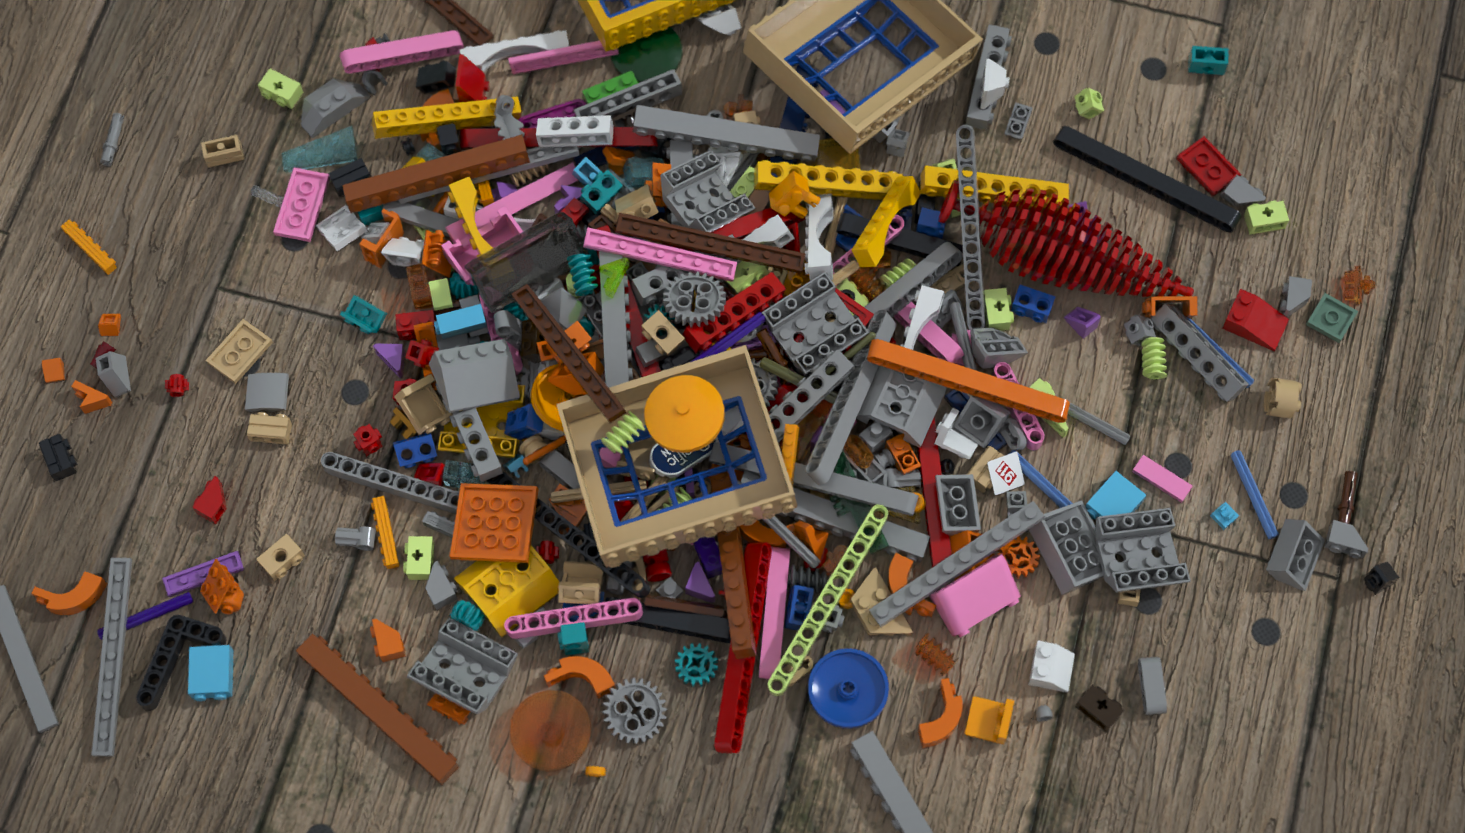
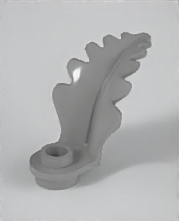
(504, 120)

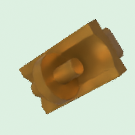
(399, 419)

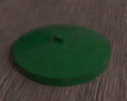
(649, 55)

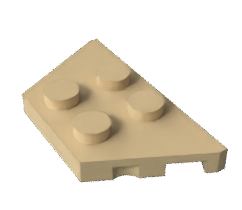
(868, 595)

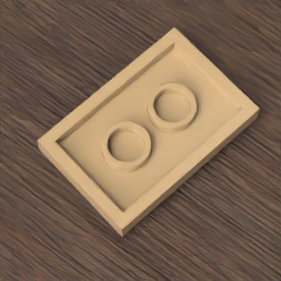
(239, 351)

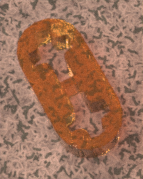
(858, 451)

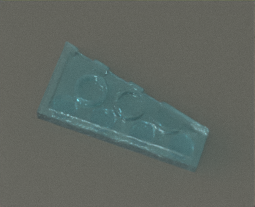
(325, 151)

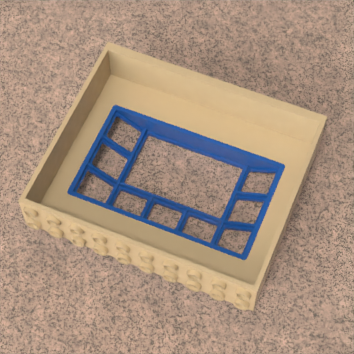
(807, 25)
(704, 516)

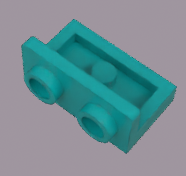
(364, 315)

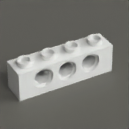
(575, 131)

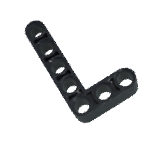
(172, 654)

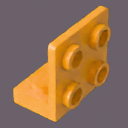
(989, 719)

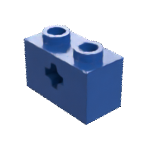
(798, 606)

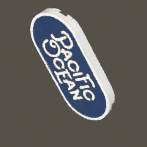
(674, 463)

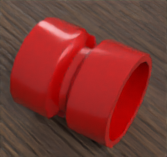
(657, 568)

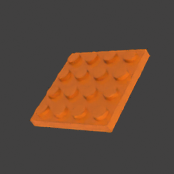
(494, 523)

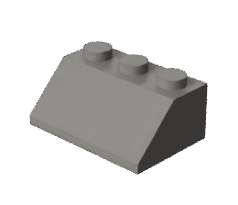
(957, 503)
(1295, 553)

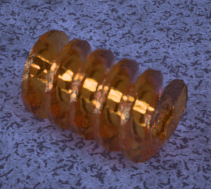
(866, 283)
(935, 655)

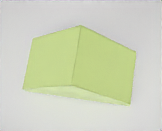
(440, 294)

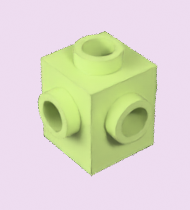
(1089, 103)

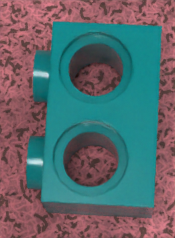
(603, 193)
(573, 639)

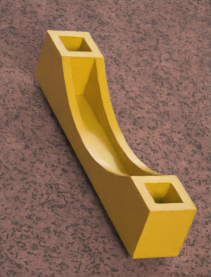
(466, 200)
(870, 245)

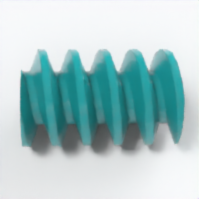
(581, 274)

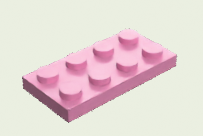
(301, 204)

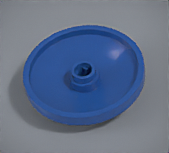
(848, 688)

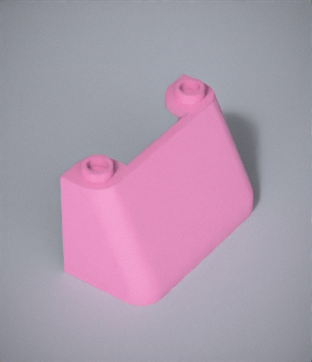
(494, 233)
(976, 595)

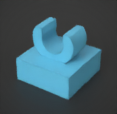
(514, 464)
(1224, 515)

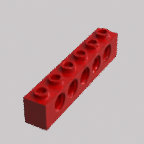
(768, 285)

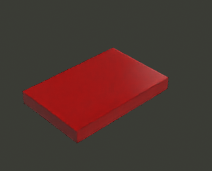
(1207, 166)

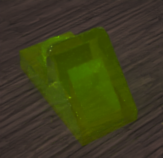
(616, 271)

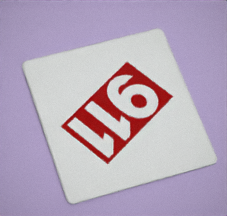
(1005, 473)

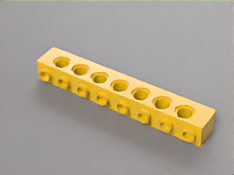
(428, 118)
(986, 183)
(856, 189)

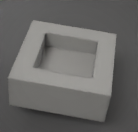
(669, 589)

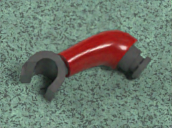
(373, 77)

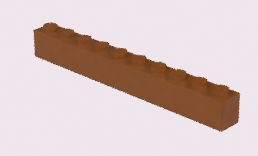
(435, 173)
(735, 582)
(377, 708)

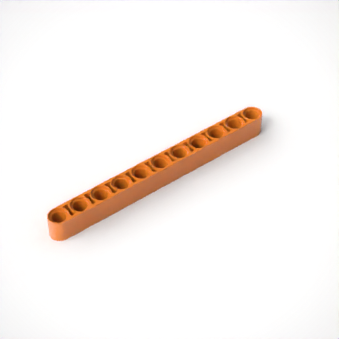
(968, 381)

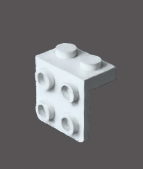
(953, 439)

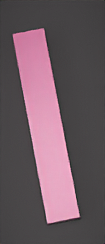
(559, 57)

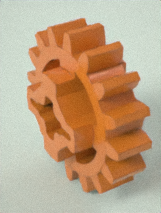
(1025, 560)

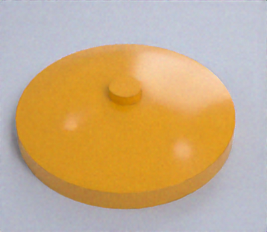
(546, 396)
(684, 413)

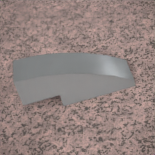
(648, 353)

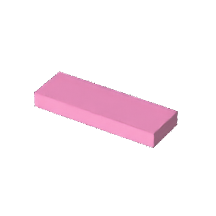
(1162, 478)

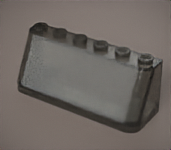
(527, 258)

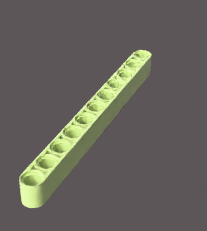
(827, 609)

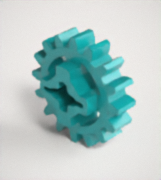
(689, 670)

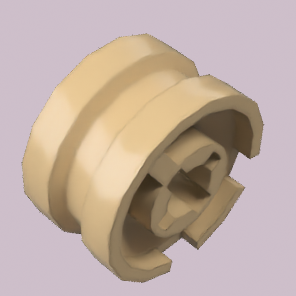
(531, 445)

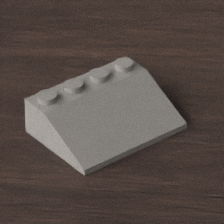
(475, 375)
(1069, 546)

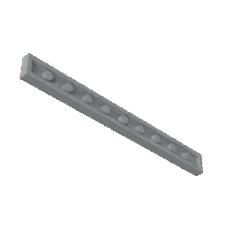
(537, 158)
(956, 564)
(112, 657)

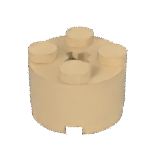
(1282, 398)

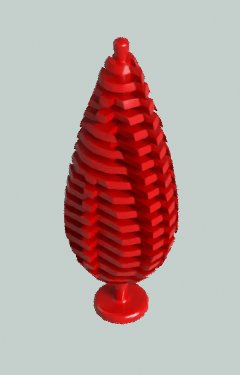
(1065, 245)

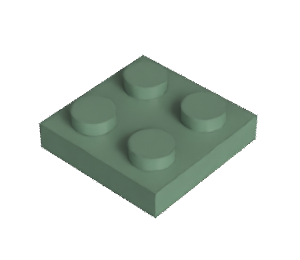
(1332, 318)

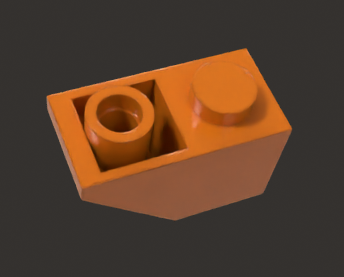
(903, 454)
(388, 640)

